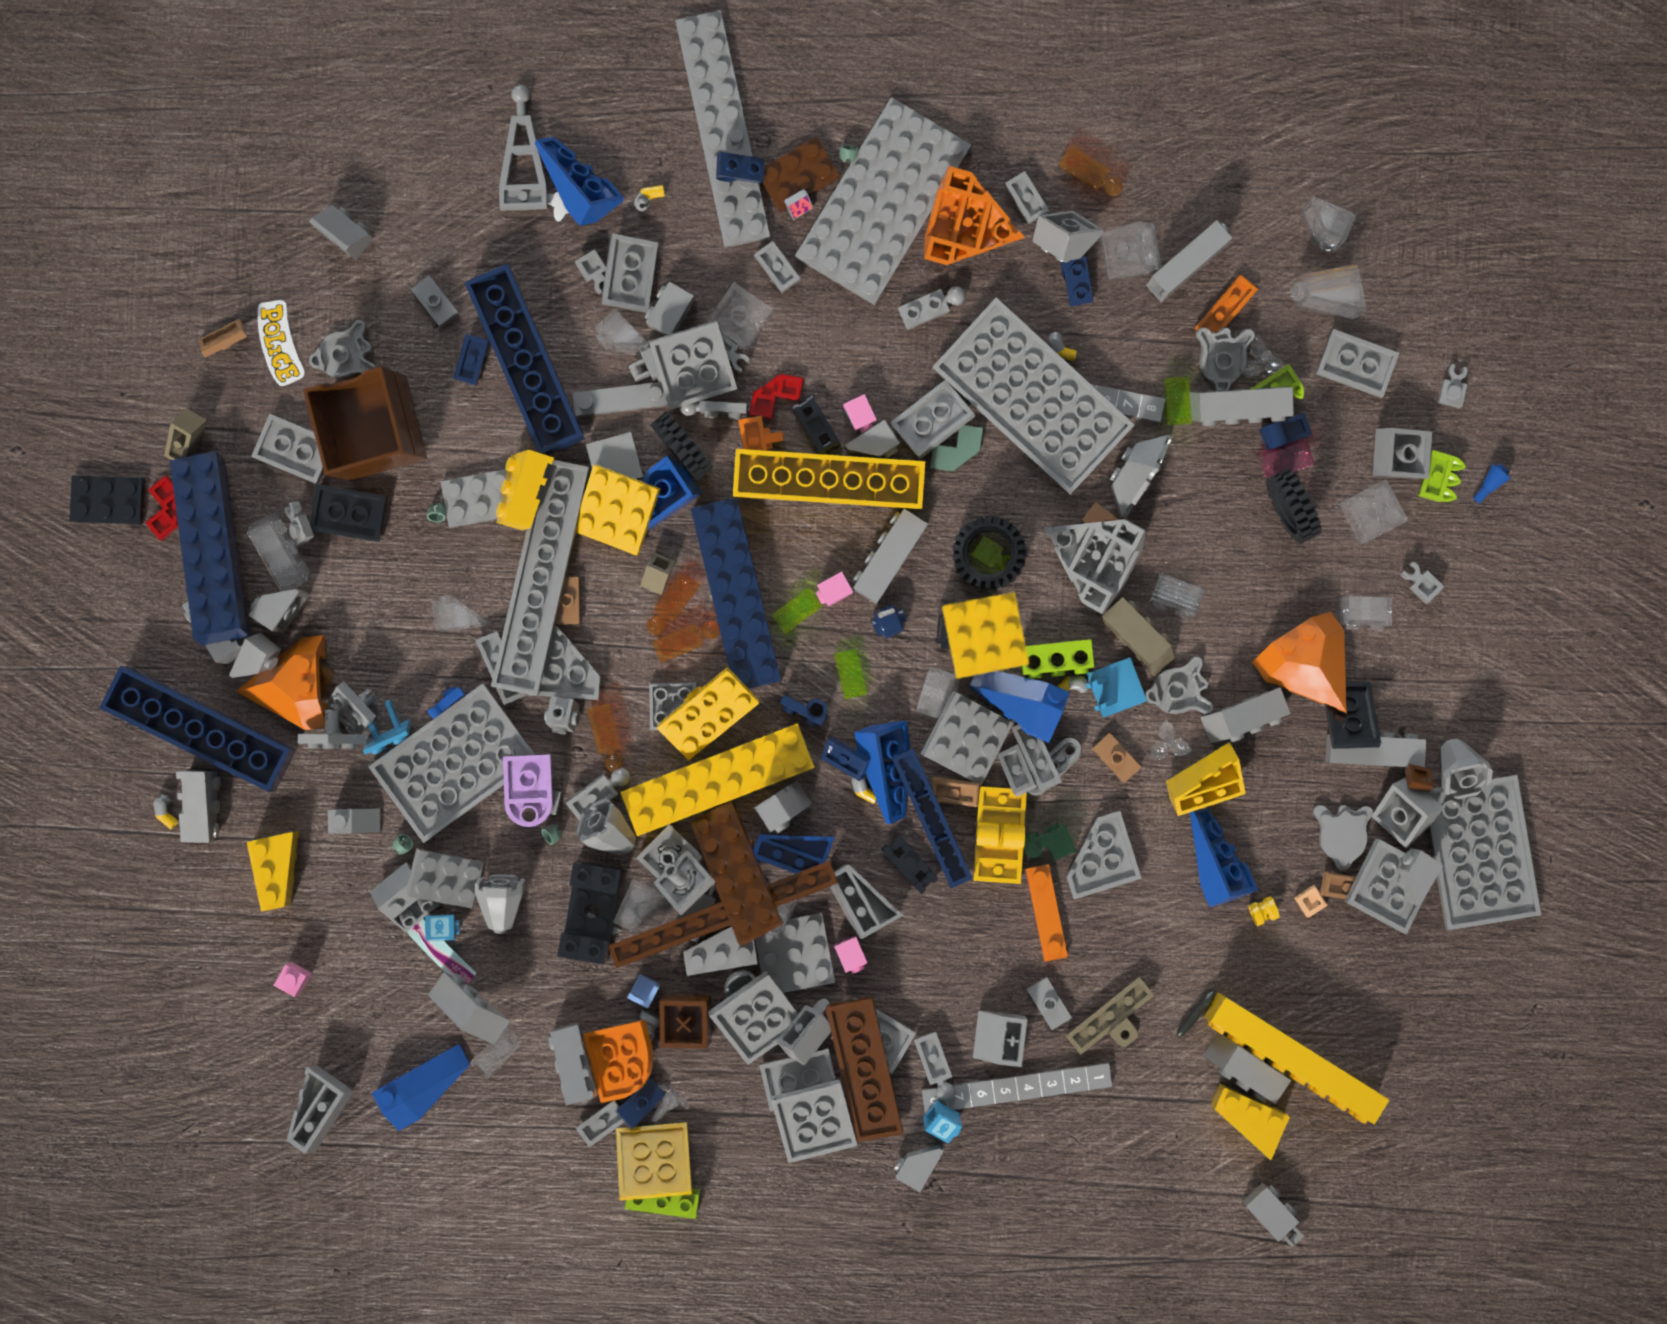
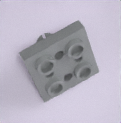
(353, 708)
(332, 737)
(669, 839)
(681, 878)

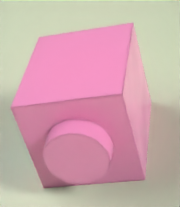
(860, 414)
(833, 590)
(851, 954)
(293, 979)

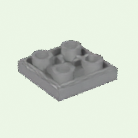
(617, 455)
(666, 699)

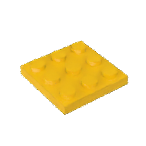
(616, 509)
(985, 635)
(653, 1161)

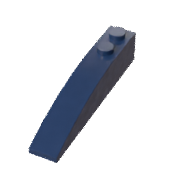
(932, 818)

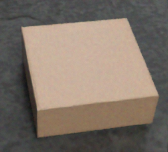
(1310, 901)

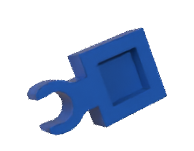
(450, 696)

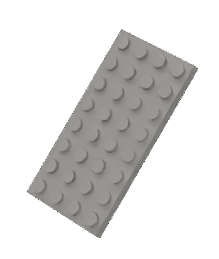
(881, 201)
(1033, 396)

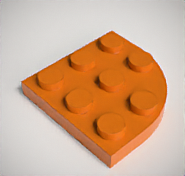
(620, 1059)

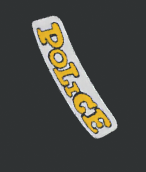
(278, 343)

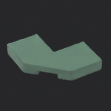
(967, 446)

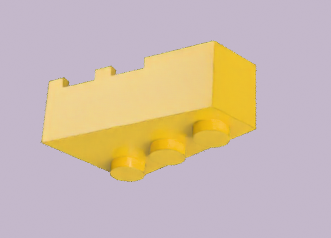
(521, 488)
(1207, 781)
(273, 869)
(1252, 1118)

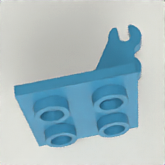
(1116, 687)
(398, 734)

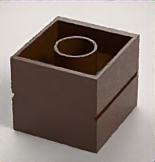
(365, 424)

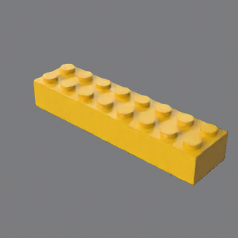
(828, 479)
(717, 779)
(1301, 1062)

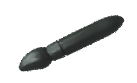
(1196, 1013)

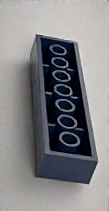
(524, 360)
(208, 548)
(735, 593)
(197, 728)

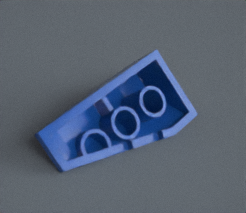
(881, 744)
(416, 1091)

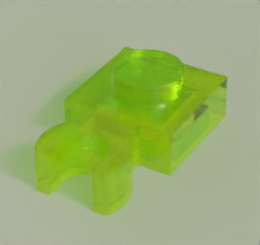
(989, 553)

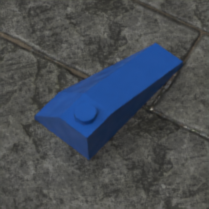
(580, 190)
(675, 486)
(1025, 700)
(1219, 869)

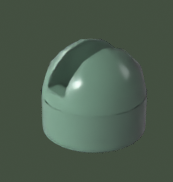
(848, 152)
(436, 513)
(551, 834)
(405, 840)

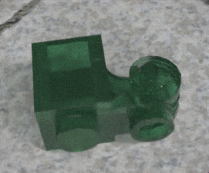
(1055, 839)

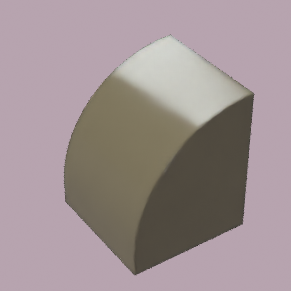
(657, 573)

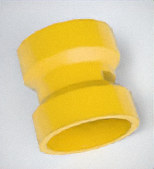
(1263, 911)

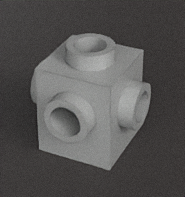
(562, 715)

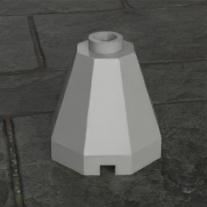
(1463, 770)
(606, 829)
(500, 900)

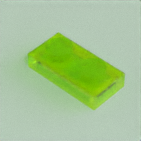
(1177, 401)
(797, 610)
(850, 674)

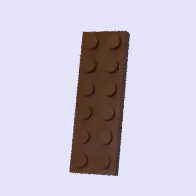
(736, 873)
(864, 1069)

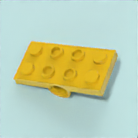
(707, 713)
(999, 835)

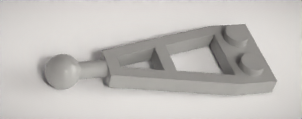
(523, 195)

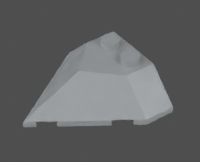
(1135, 475)
(1098, 557)

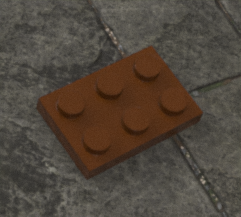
(799, 169)

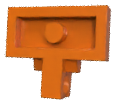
(757, 437)

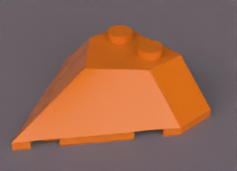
(965, 220)
(1309, 661)
(292, 685)

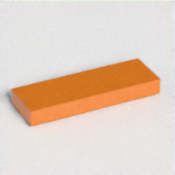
(1228, 305)

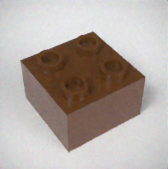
(685, 1021)

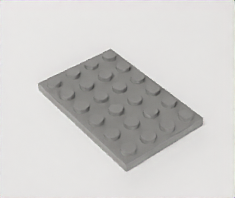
(450, 762)
(1484, 856)

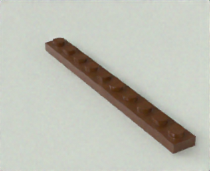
(715, 917)

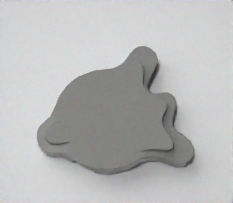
(343, 353)
(1222, 356)
(1179, 689)
(1343, 834)

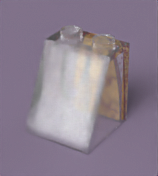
(1331, 292)

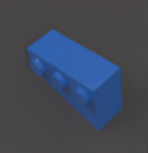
(793, 852)

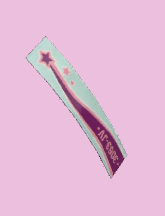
(441, 953)

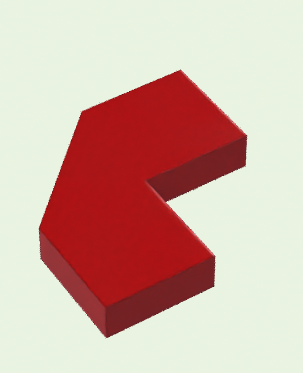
(782, 387)
(165, 520)

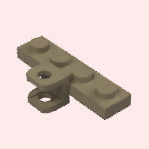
(1112, 1018)

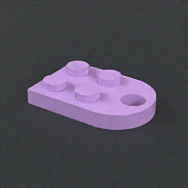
(528, 786)

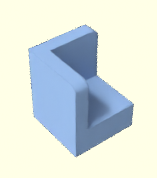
(644, 991)

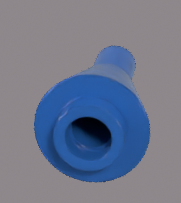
(1495, 478)

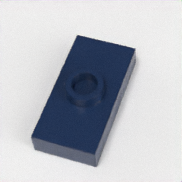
(471, 360)
(845, 758)
(640, 1103)

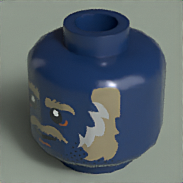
(888, 621)

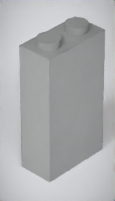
(1189, 260)

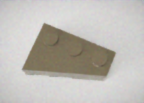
(1139, 635)

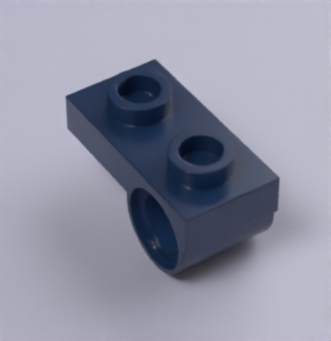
(736, 167)
(1077, 281)
(1285, 432)
(792, 706)

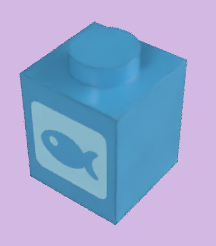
(441, 928)
(942, 1122)

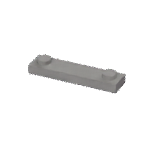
(619, 399)

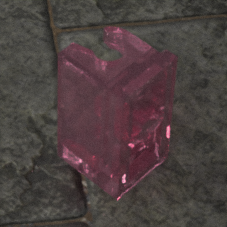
(1290, 456)

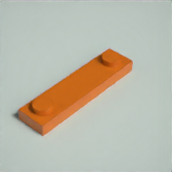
(1046, 912)

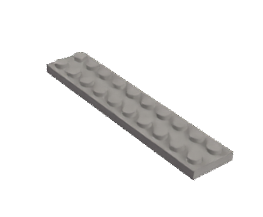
(721, 124)
(540, 580)

